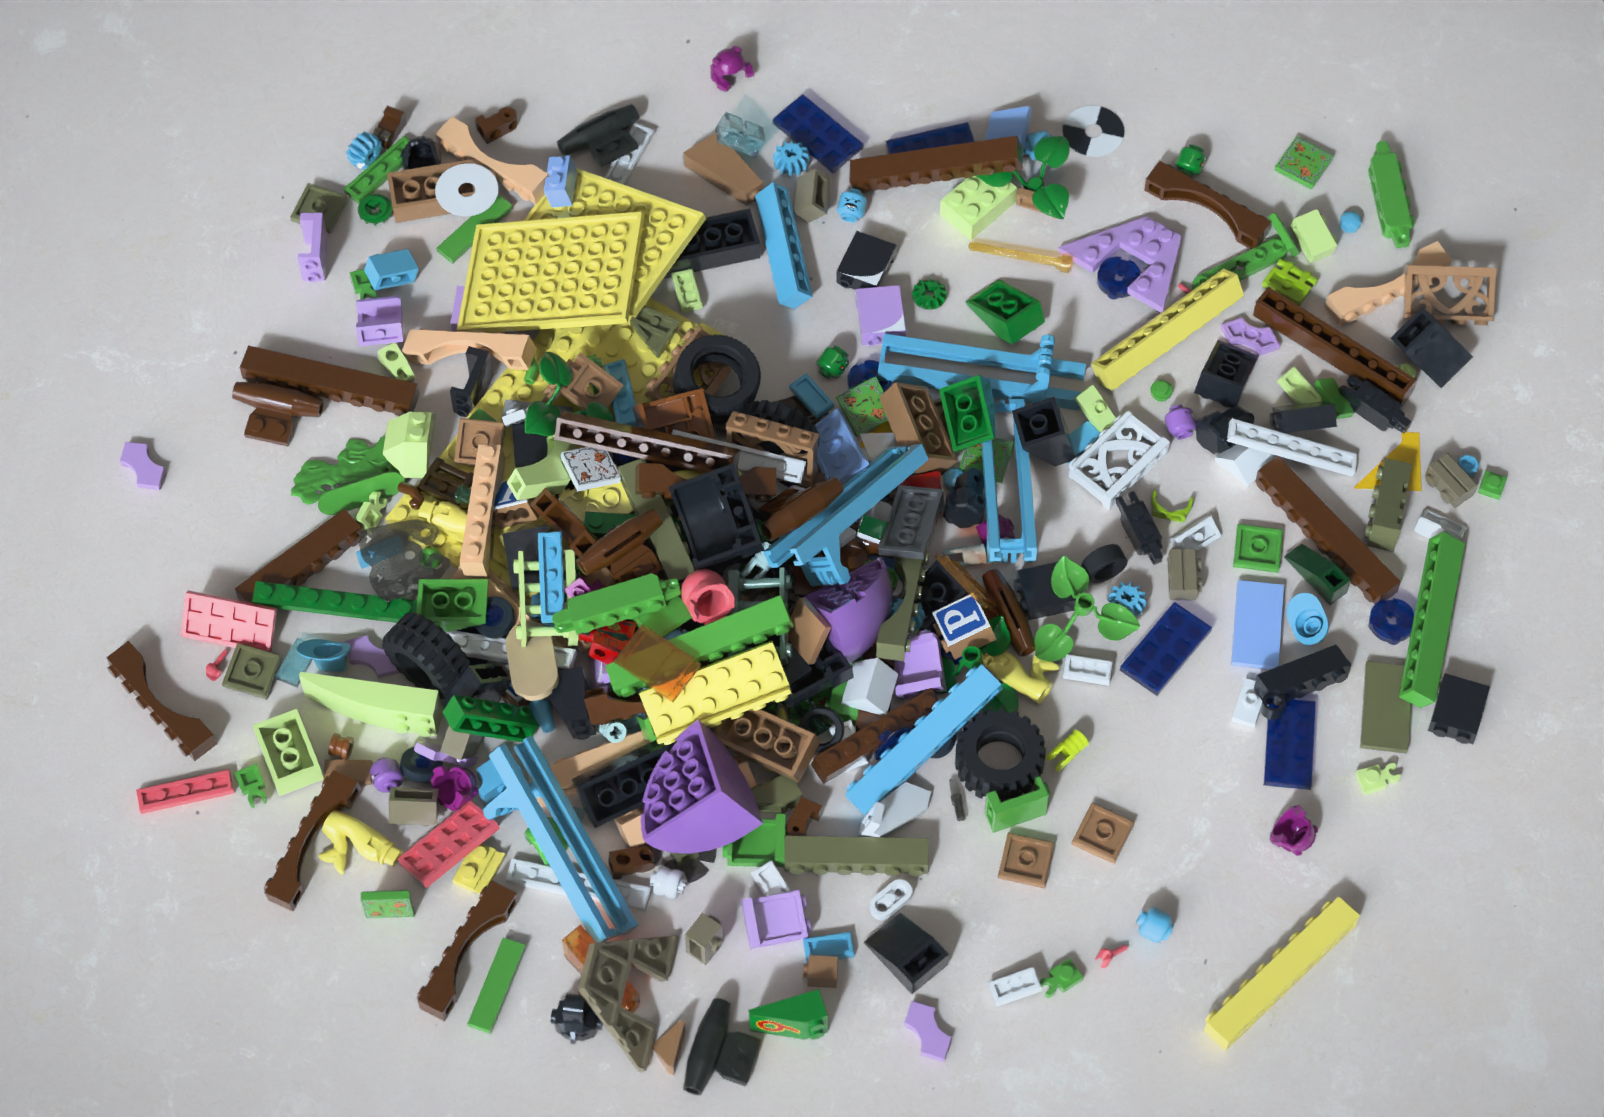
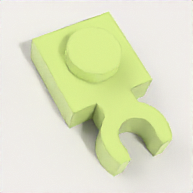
(369, 513)
(1374, 779)

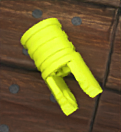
(1069, 748)

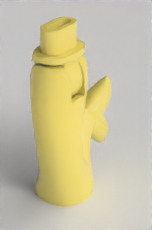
(445, 515)
(1010, 671)
(365, 839)

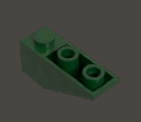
(1319, 573)

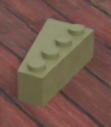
(1389, 504)

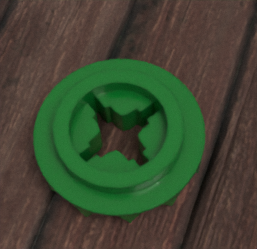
(372, 202)
(927, 301)

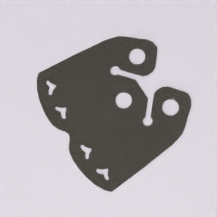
(389, 560)

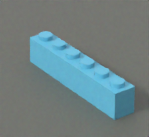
(783, 246)

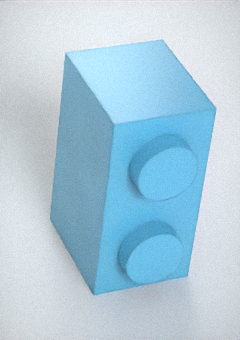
(391, 269)

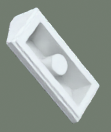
(1433, 524)
(1197, 535)

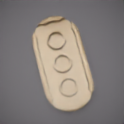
(532, 667)

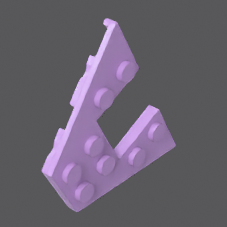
(1143, 239)

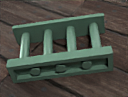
(738, 584)

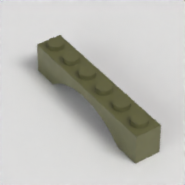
(894, 633)
(775, 796)

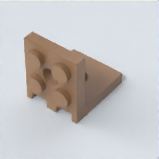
(583, 374)

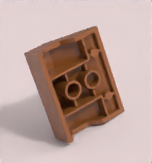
(680, 412)

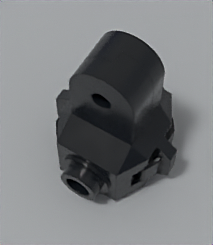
(1213, 428)
(966, 503)
(575, 1018)

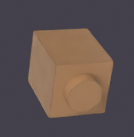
(821, 971)

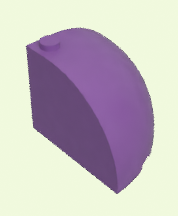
(855, 608)
(697, 796)

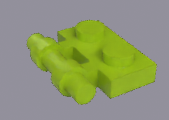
(1288, 286)

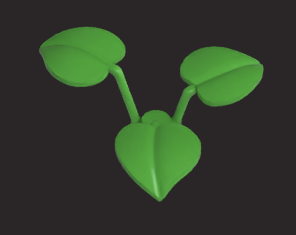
(1069, 580)

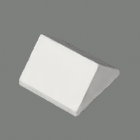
(1244, 462)
(870, 687)

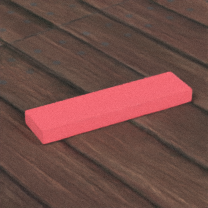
(185, 791)

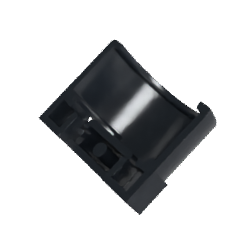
(714, 523)
(828, 670)

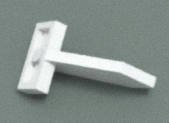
(894, 810)

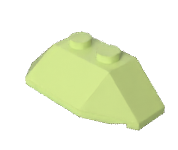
(410, 443)

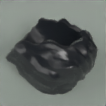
(420, 153)

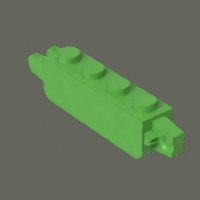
(1390, 195)
(615, 604)

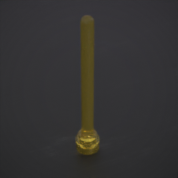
(1061, 263)

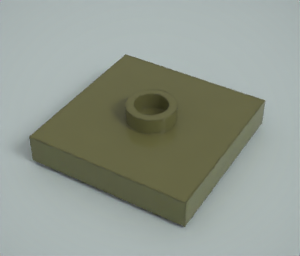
(320, 200)
(252, 671)

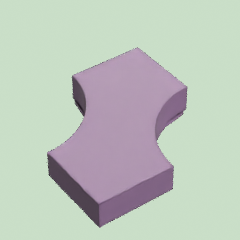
(1242, 333)
(136, 458)
(367, 654)
(433, 752)
(932, 1039)

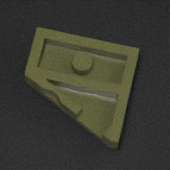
(654, 329)

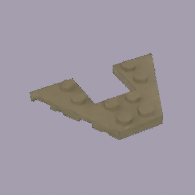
(605, 982)

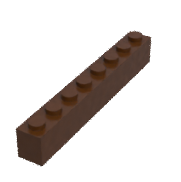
(936, 164)
(1332, 345)
(330, 381)
(644, 443)
(1327, 531)

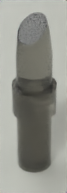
(957, 800)

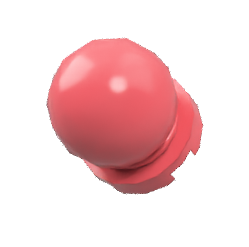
(707, 596)

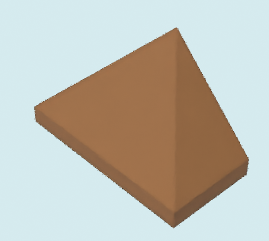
(669, 1046)

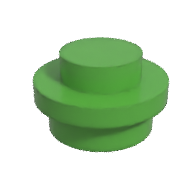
(1161, 390)

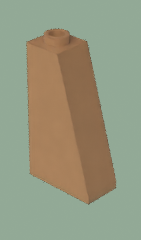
(723, 169)

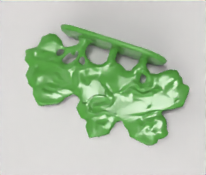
(356, 464)

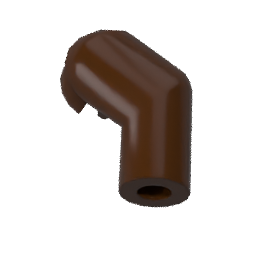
(413, 492)

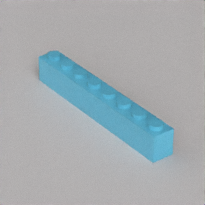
(924, 740)

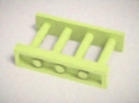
(570, 576)

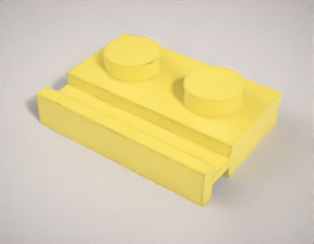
(479, 868)

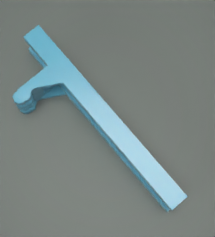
(1038, 362)
(858, 497)
(997, 548)
(523, 798)

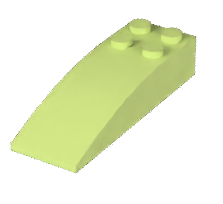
(377, 703)

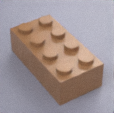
(414, 191)
(917, 421)
(769, 742)

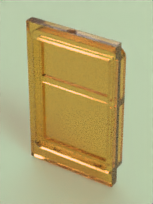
(968, 583)
(657, 663)

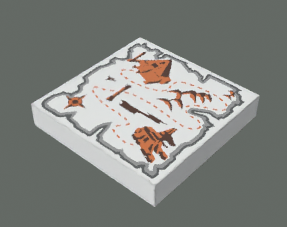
(590, 468)

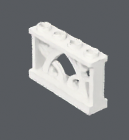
(1139, 468)

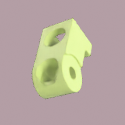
(395, 363)

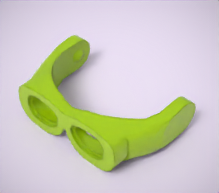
(1178, 516)

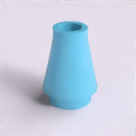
(543, 714)

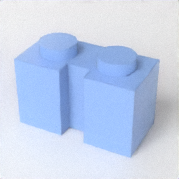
(561, 184)

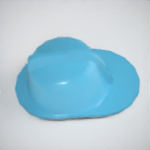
(1307, 619)
(326, 654)

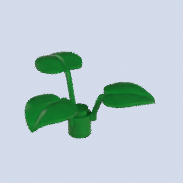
(1049, 200)
(542, 417)
(972, 657)

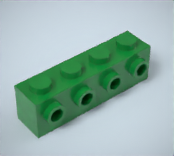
(490, 718)

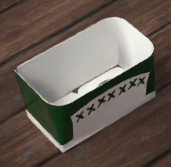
(875, 522)

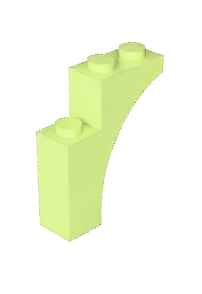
(548, 473)

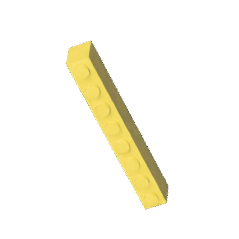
(1167, 329)
(1281, 973)

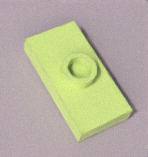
(687, 290)
(1298, 387)
(1095, 408)

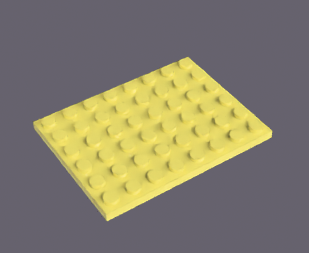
(664, 232)
(551, 273)

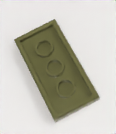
(1383, 711)

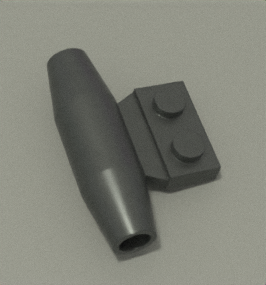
(603, 136)
(719, 1051)

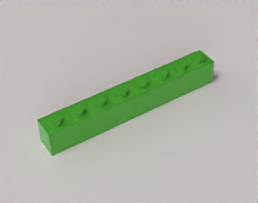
(1432, 620)
(718, 639)

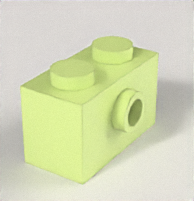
(1313, 236)

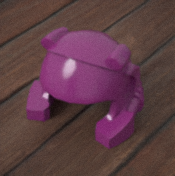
(727, 63)
(454, 785)
(1293, 831)

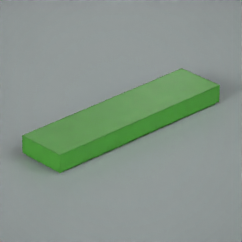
(376, 173)
(462, 238)
(496, 985)

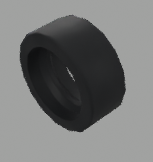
(1104, 563)
(834, 716)

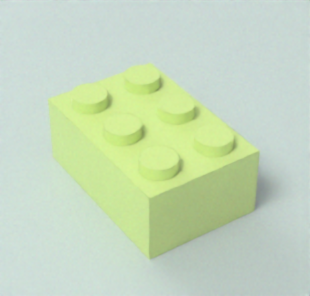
(976, 205)
(288, 752)

